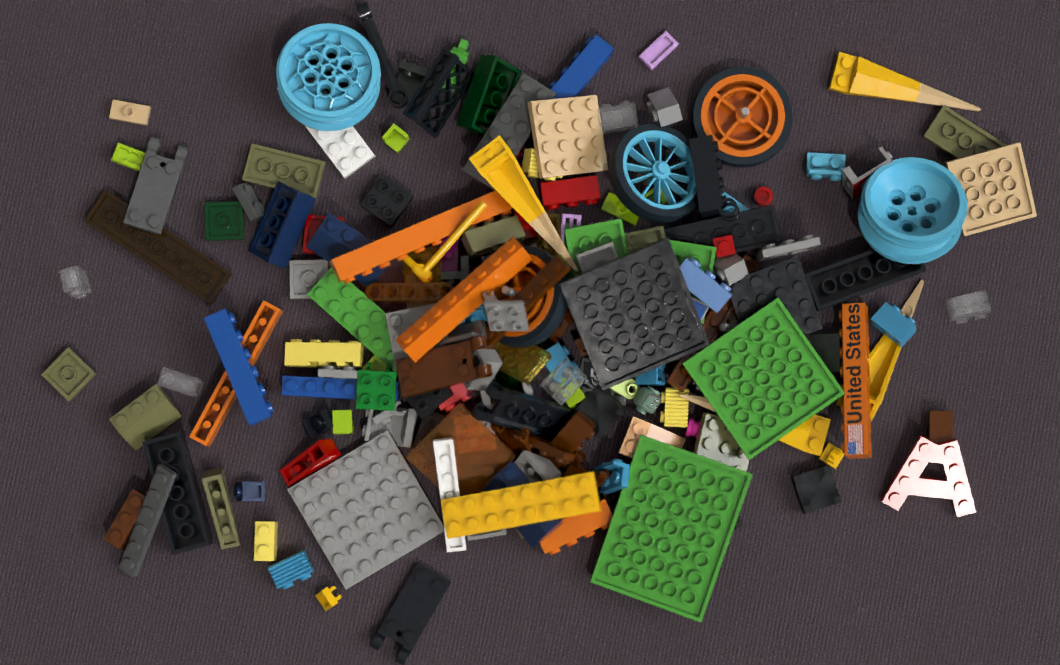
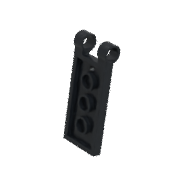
(520, 410)
(412, 610)

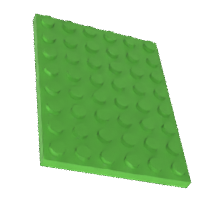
(671, 528)

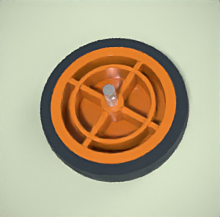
(745, 115)
(548, 311)

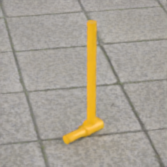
(423, 271)

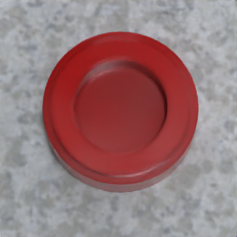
(763, 196)

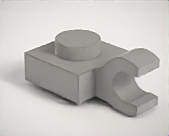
(384, 417)

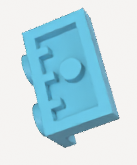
(825, 165)

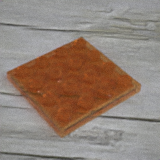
(476, 449)

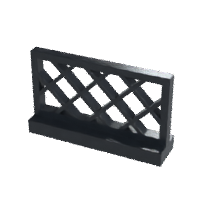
(431, 88)

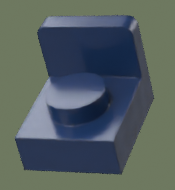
(250, 491)

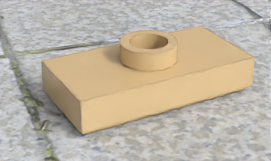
(130, 112)

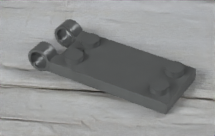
(154, 189)

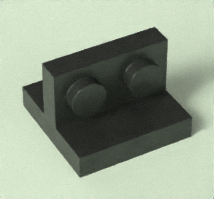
(458, 276)

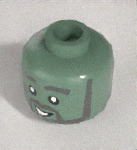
(647, 400)

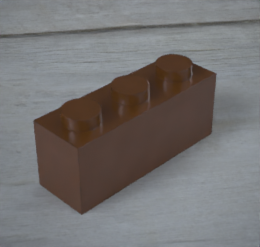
(572, 436)
(123, 524)

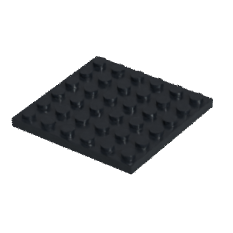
(634, 313)

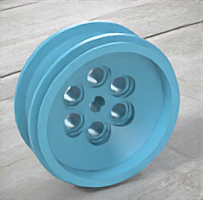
(342, 106)
(902, 183)

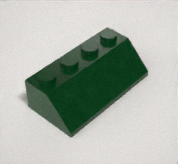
(487, 93)

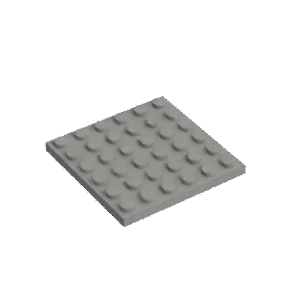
(366, 509)

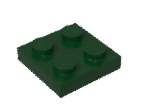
(224, 221)

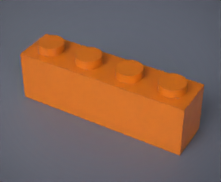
(575, 527)

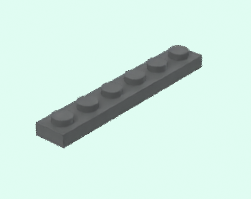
(147, 520)

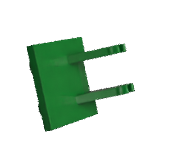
(376, 389)

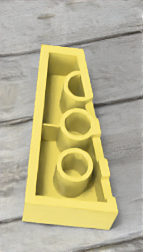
(318, 354)

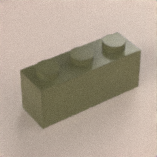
(492, 236)

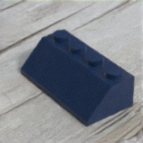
(281, 224)
(336, 239)
(510, 477)

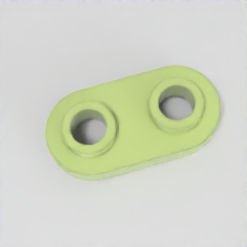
(623, 389)

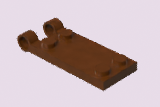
(441, 368)

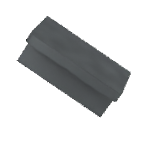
(466, 332)

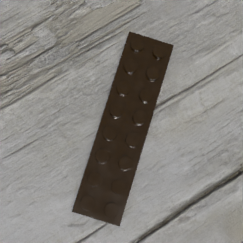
(161, 251)

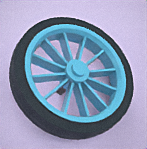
(656, 173)

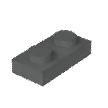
(249, 201)

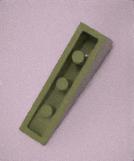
(221, 507)

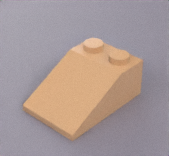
(640, 427)

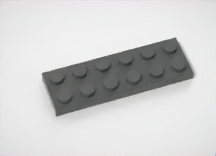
(513, 120)

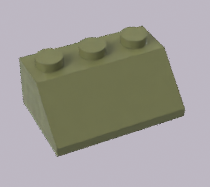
(146, 417)

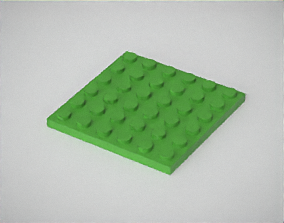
(763, 378)

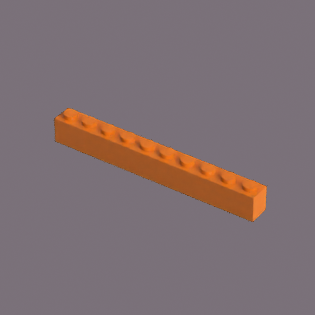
(415, 238)

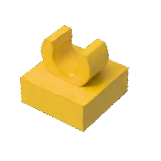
(831, 455)
(327, 599)

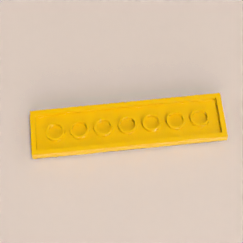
(520, 505)

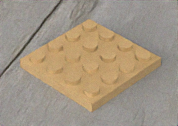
(567, 136)
(994, 188)

